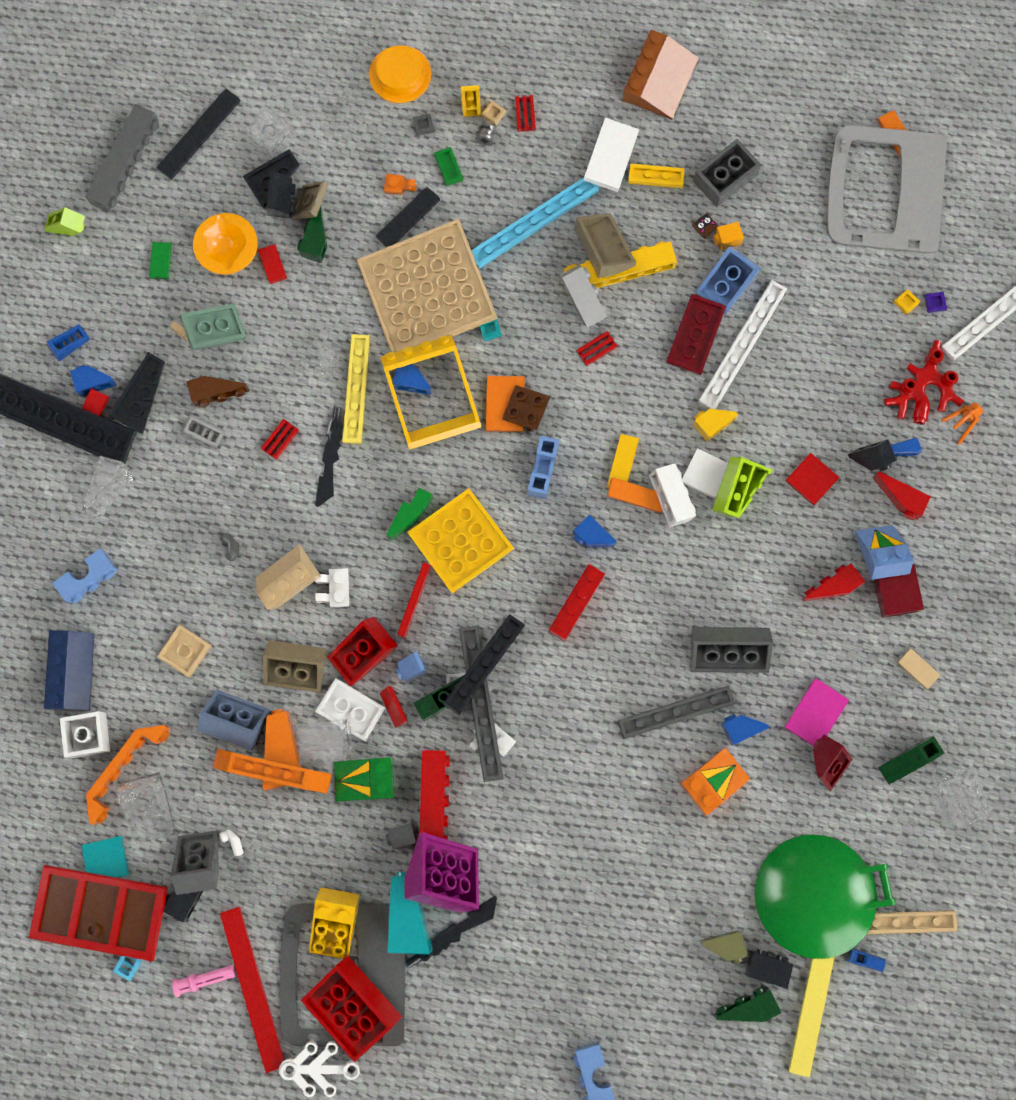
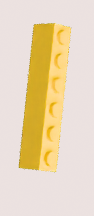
(647, 259)

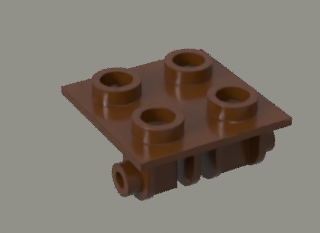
(526, 408)

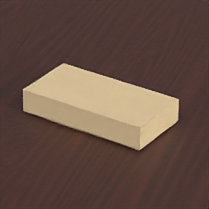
(918, 669)

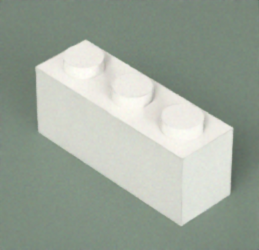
(672, 495)

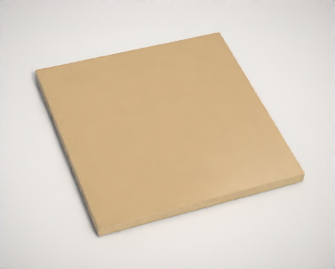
(427, 287)

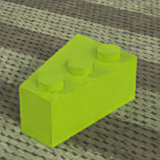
(738, 486)

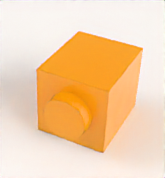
(728, 236)

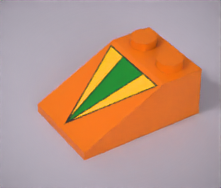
(715, 781)

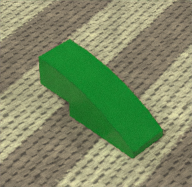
(410, 513)

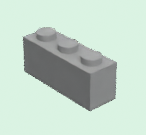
(584, 295)

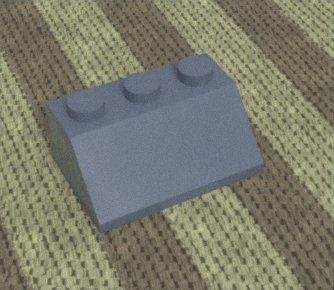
(233, 719)

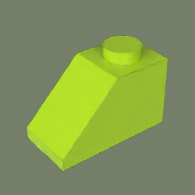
(65, 222)

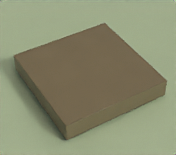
(309, 200)

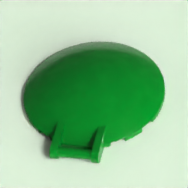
(818, 896)

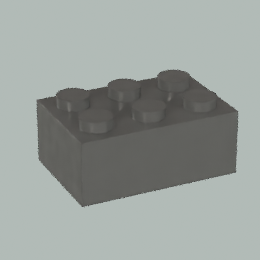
(726, 172)

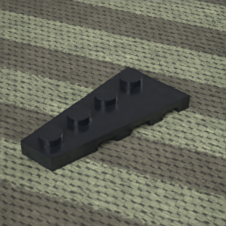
(138, 397)

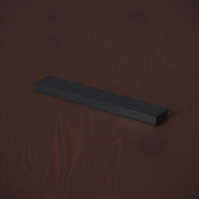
(198, 134)
(484, 665)

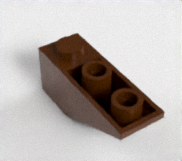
(211, 389)

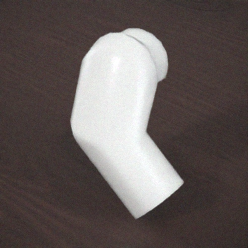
(234, 840)

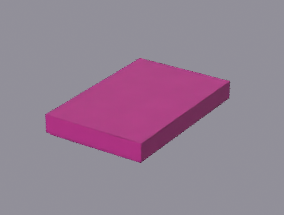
(816, 712)

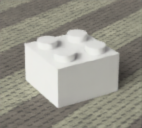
(85, 734)

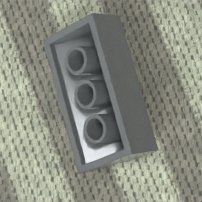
(731, 649)

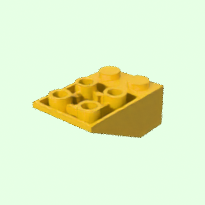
(333, 922)

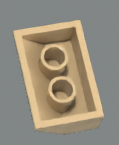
(286, 578)

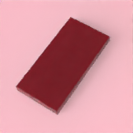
(696, 334)

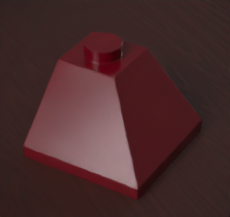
(830, 760)

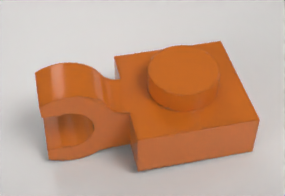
(396, 184)

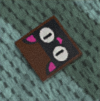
(705, 225)

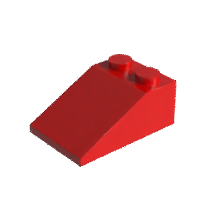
(362, 650)

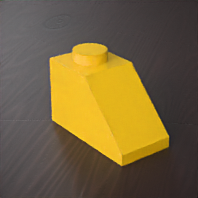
(713, 421)

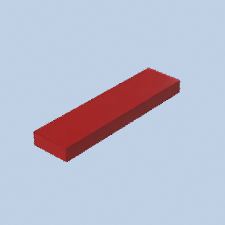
(414, 600)

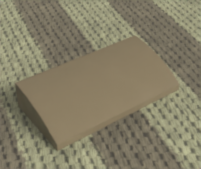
(604, 244)

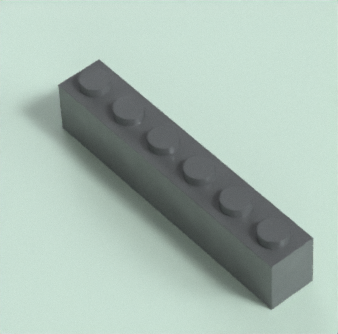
(122, 158)

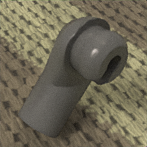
(232, 547)

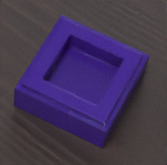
(935, 302)

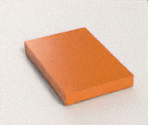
(498, 396)

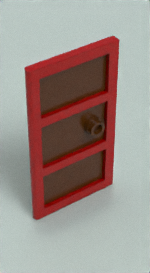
(98, 912)

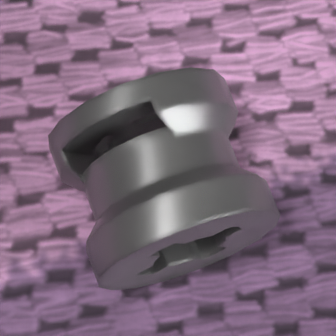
(485, 134)

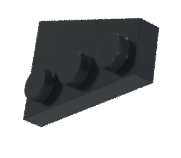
(259, 178)

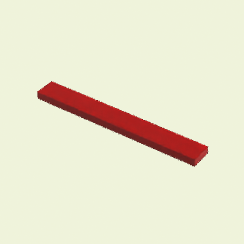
(252, 989)

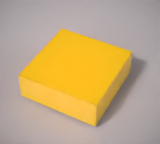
(906, 302)

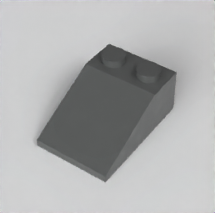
(196, 863)

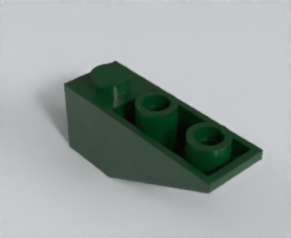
(314, 241)
(433, 702)
(911, 759)
(755, 1008)

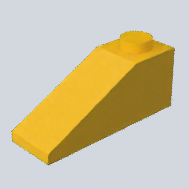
(470, 101)

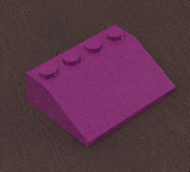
(443, 874)

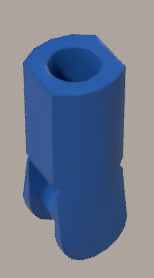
(869, 961)

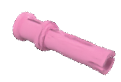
(195, 981)

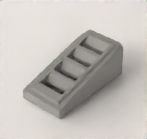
(186, 431)

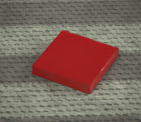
(812, 479)

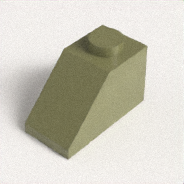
(728, 946)

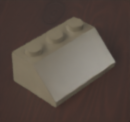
(294, 666)

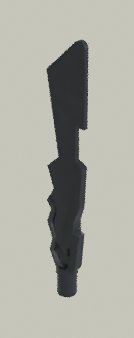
(330, 456)
(453, 932)

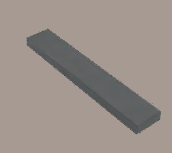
(676, 712)

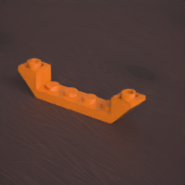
(272, 771)
(96, 809)

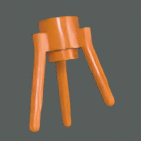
(970, 413)

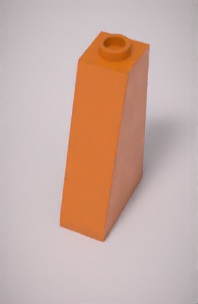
(280, 743)

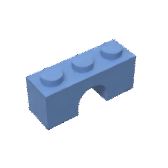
(543, 467)
(100, 568)
(589, 1059)

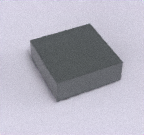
(423, 124)

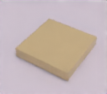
(184, 651)

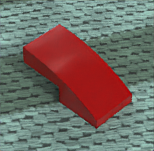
(95, 402)

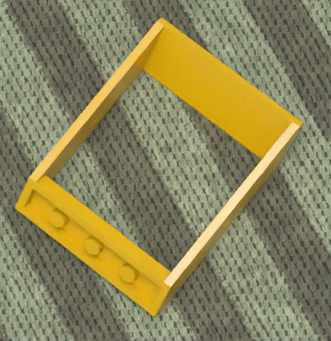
(419, 353)

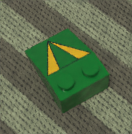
(364, 779)

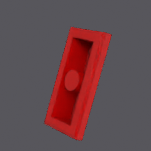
(393, 706)

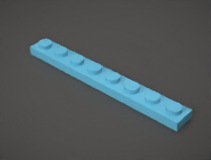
(533, 222)

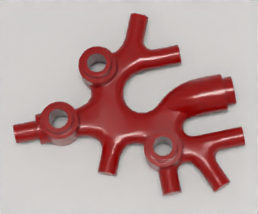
(924, 376)

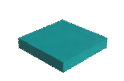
(106, 857)

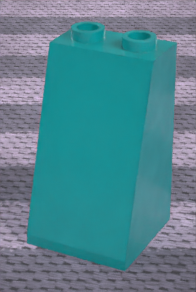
(407, 922)

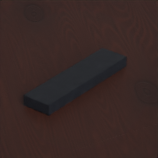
(408, 217)

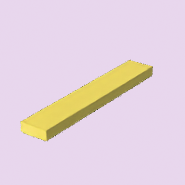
(356, 389)
(810, 1016)

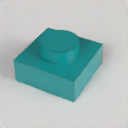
(490, 330)

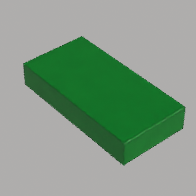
(448, 166)
(160, 260)

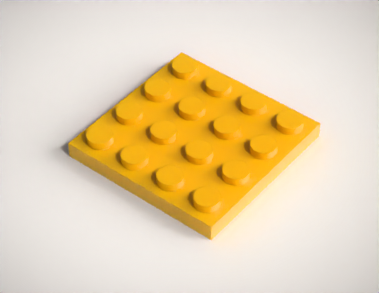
(460, 540)

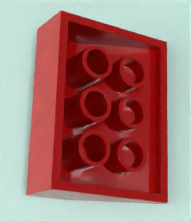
(351, 1008)

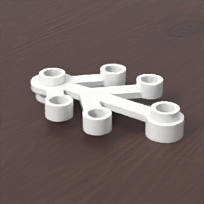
(315, 1069)

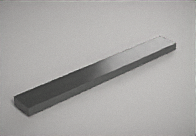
(482, 710)

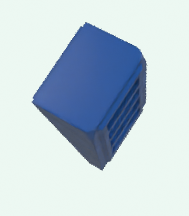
(66, 350)
(907, 448)

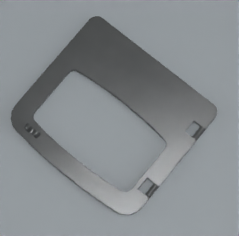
(382, 969)

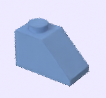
(411, 667)

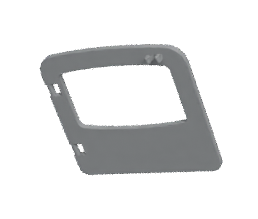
(920, 189)

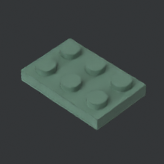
(212, 326)

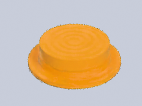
(400, 74)
(225, 243)

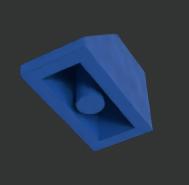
(88, 378)
(410, 379)
(592, 534)
(742, 728)

